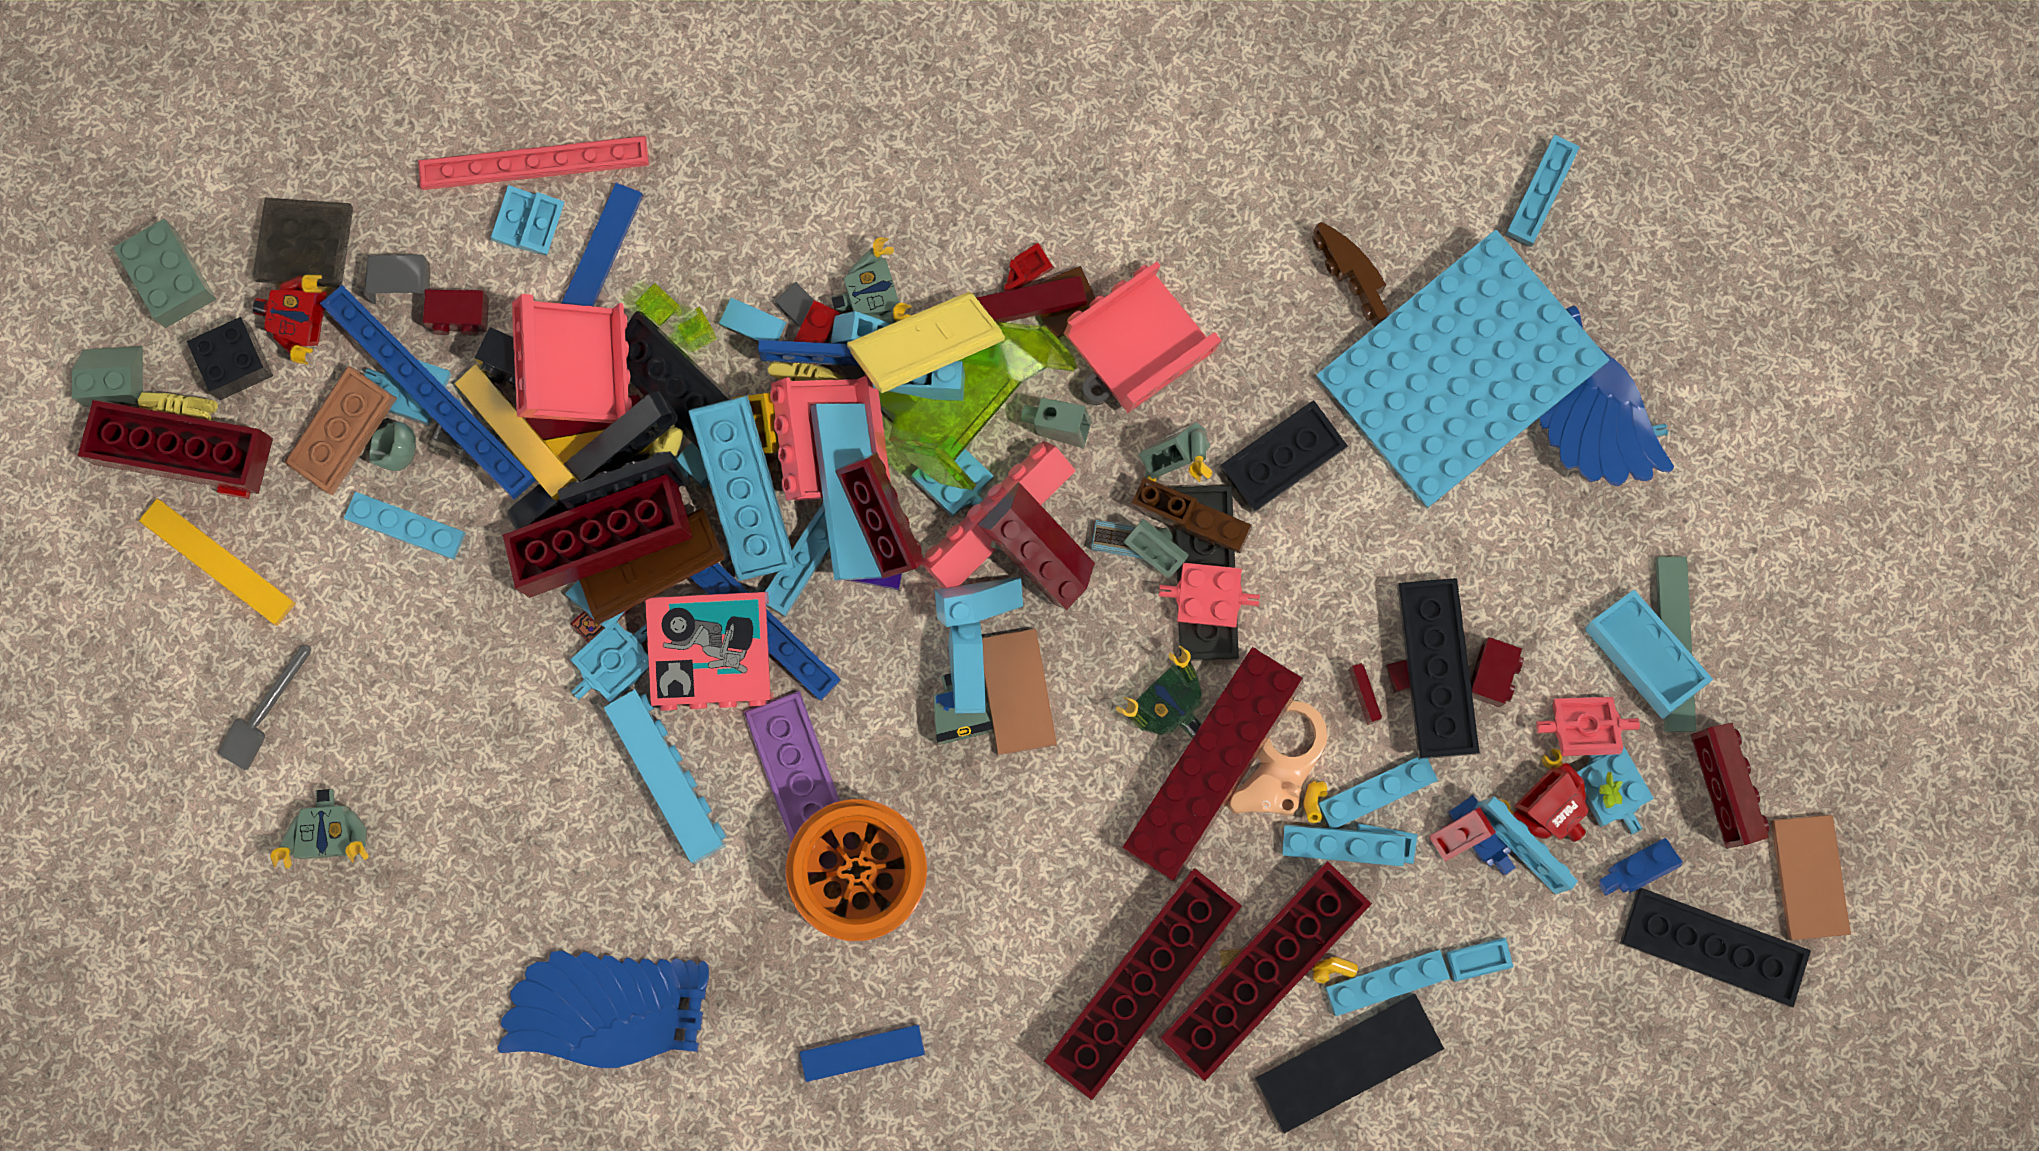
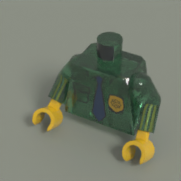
(1168, 700)

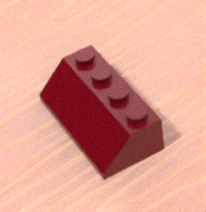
(880, 516)
(1039, 547)
(1730, 785)

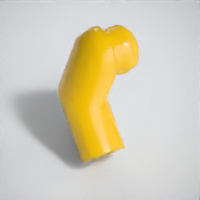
(1310, 803)
(1333, 965)

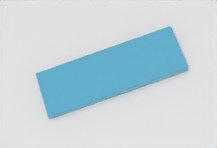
(841, 439)
(742, 488)

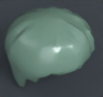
(393, 447)

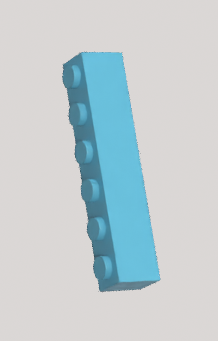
(665, 777)

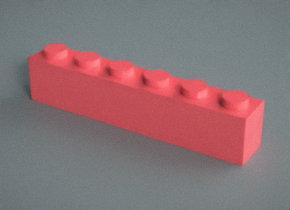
(966, 543)

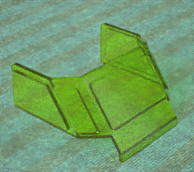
(938, 431)

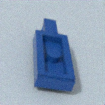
(1490, 850)
(1641, 868)

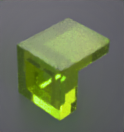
(658, 305)
(697, 331)

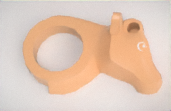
(1278, 780)

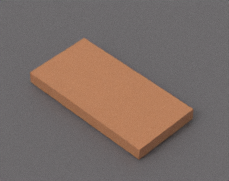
(340, 430)
(1017, 692)
(1810, 877)

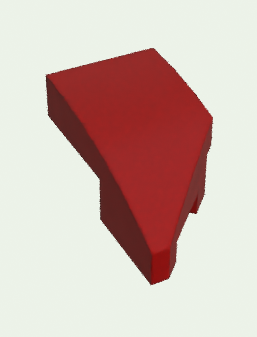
(1028, 267)

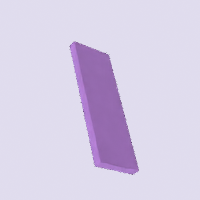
(795, 767)

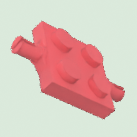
(1209, 595)
(1587, 726)

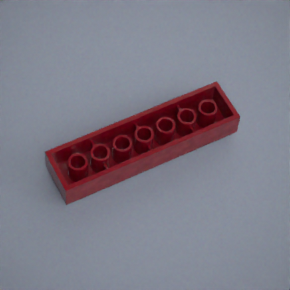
(1213, 764)
(1264, 971)
(1142, 983)

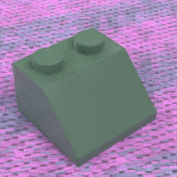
(108, 375)

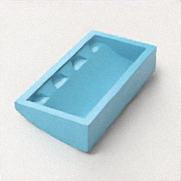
(1648, 654)

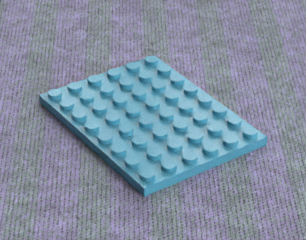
(1462, 368)

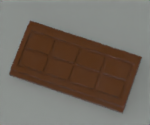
(640, 579)

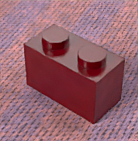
(456, 311)
(1495, 672)

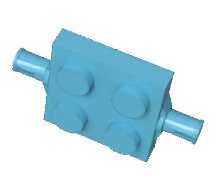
(405, 405)
(952, 498)
(611, 662)
(1633, 789)

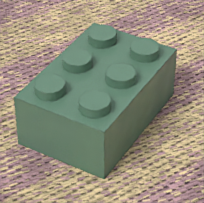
(164, 273)

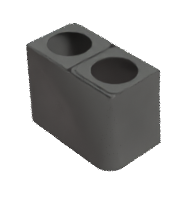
(396, 275)

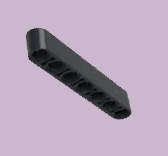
(604, 453)

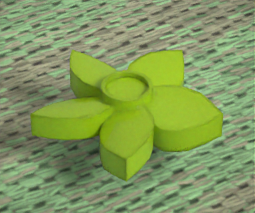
(1611, 791)

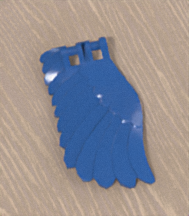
(1605, 427)
(605, 1009)

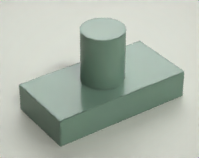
(1156, 547)

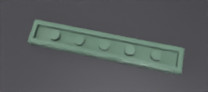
(1675, 614)

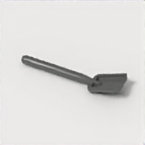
(243, 737)

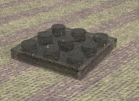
(302, 240)

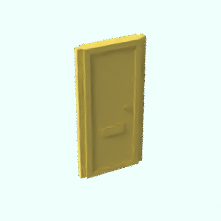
(925, 342)

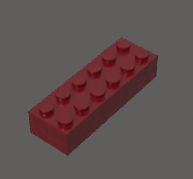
(175, 446)
(597, 536)

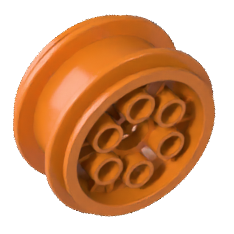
(845, 818)

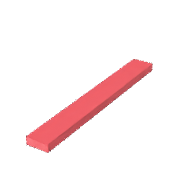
(533, 163)

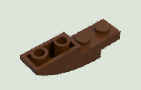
(1348, 261)
(1191, 516)

